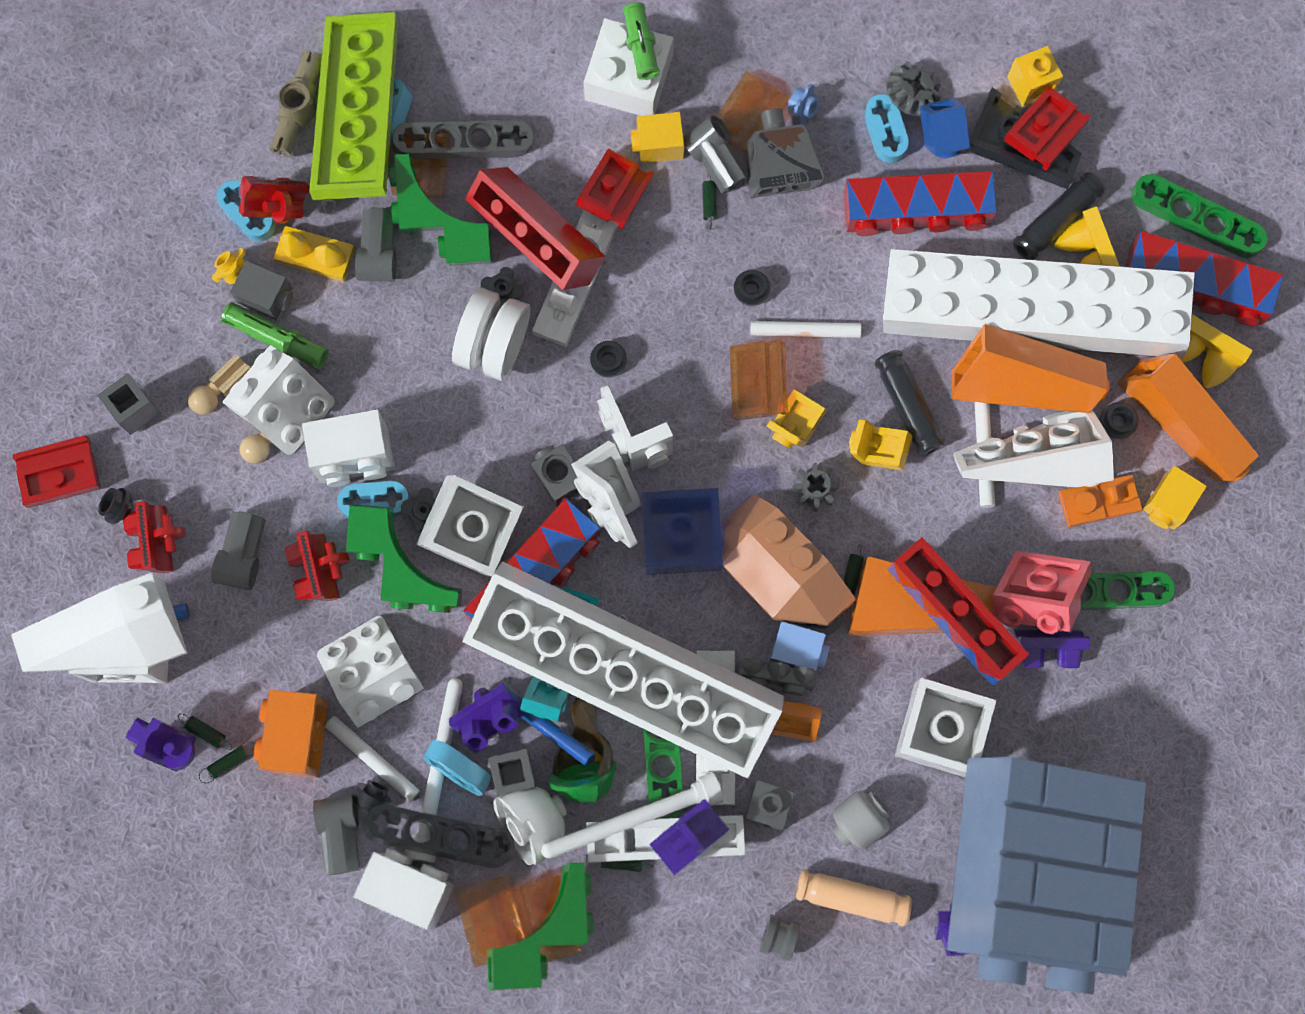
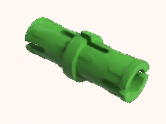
(637, 21)

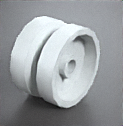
(491, 334)

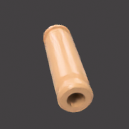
(854, 898)

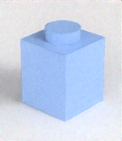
(799, 647)

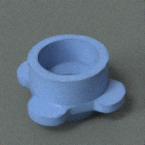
(803, 103)

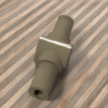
(294, 119)

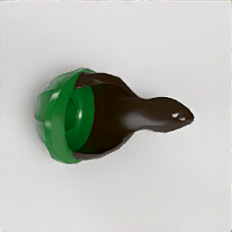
(573, 778)

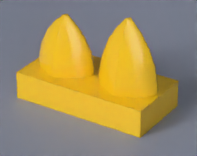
(1086, 235)
(314, 253)
(1222, 356)

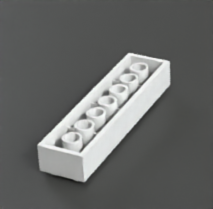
(1041, 300)
(624, 669)

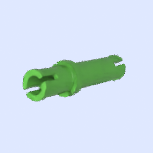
(285, 340)

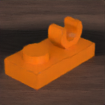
(1100, 502)
(798, 721)

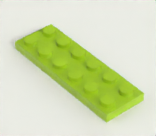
(354, 106)

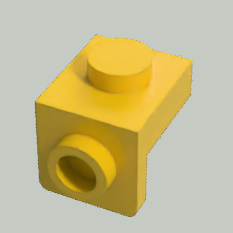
(800, 421)
(880, 445)

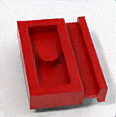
(1047, 128)
(614, 188)
(56, 471)

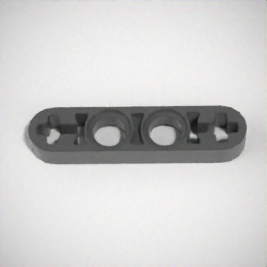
(462, 134)

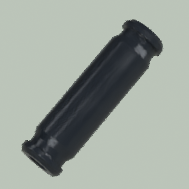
(1059, 216)
(909, 402)

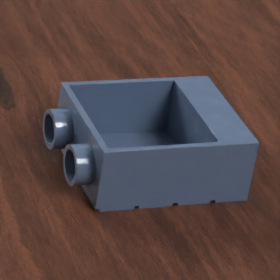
(1046, 872)

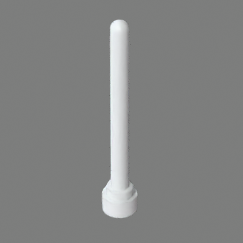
(435, 778)
(706, 788)

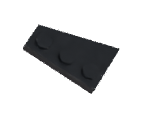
(988, 142)

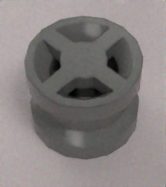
(780, 937)

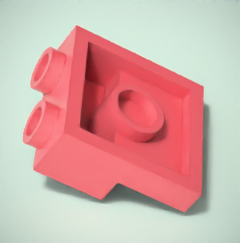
(1041, 591)

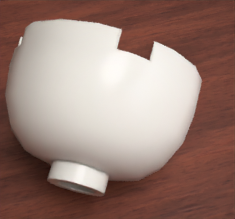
(532, 820)

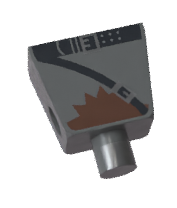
(781, 158)

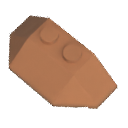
(782, 566)

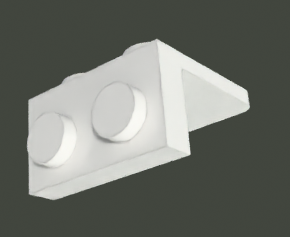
(279, 398)
(645, 449)
(609, 490)
(368, 671)

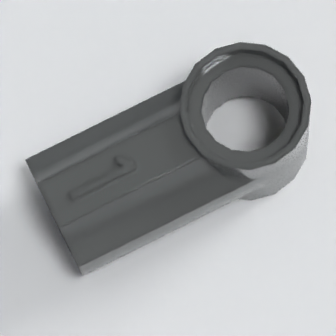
(711, 146)
(377, 256)
(238, 560)
(337, 824)

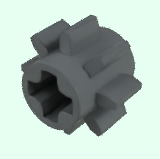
(813, 477)

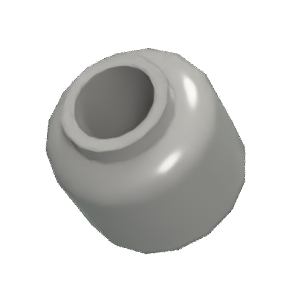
(861, 819)

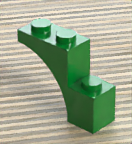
(462, 241)
(373, 533)
(566, 925)

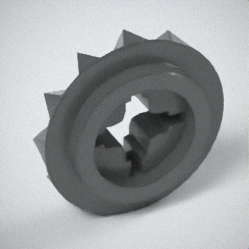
(901, 91)

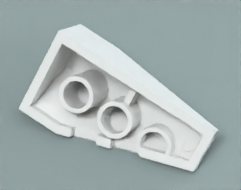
(1062, 451)
(112, 629)

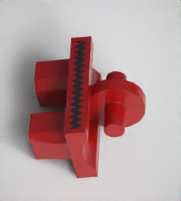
(272, 198)
(155, 537)
(320, 565)

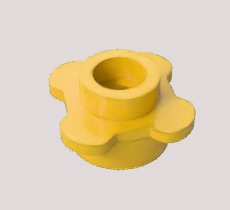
(229, 266)

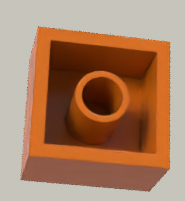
(292, 733)

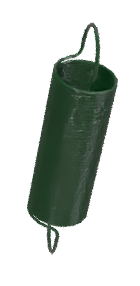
(709, 199)
(853, 571)
(204, 731)
(227, 762)
(632, 865)

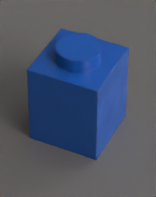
(945, 127)

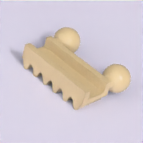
(204, 400)

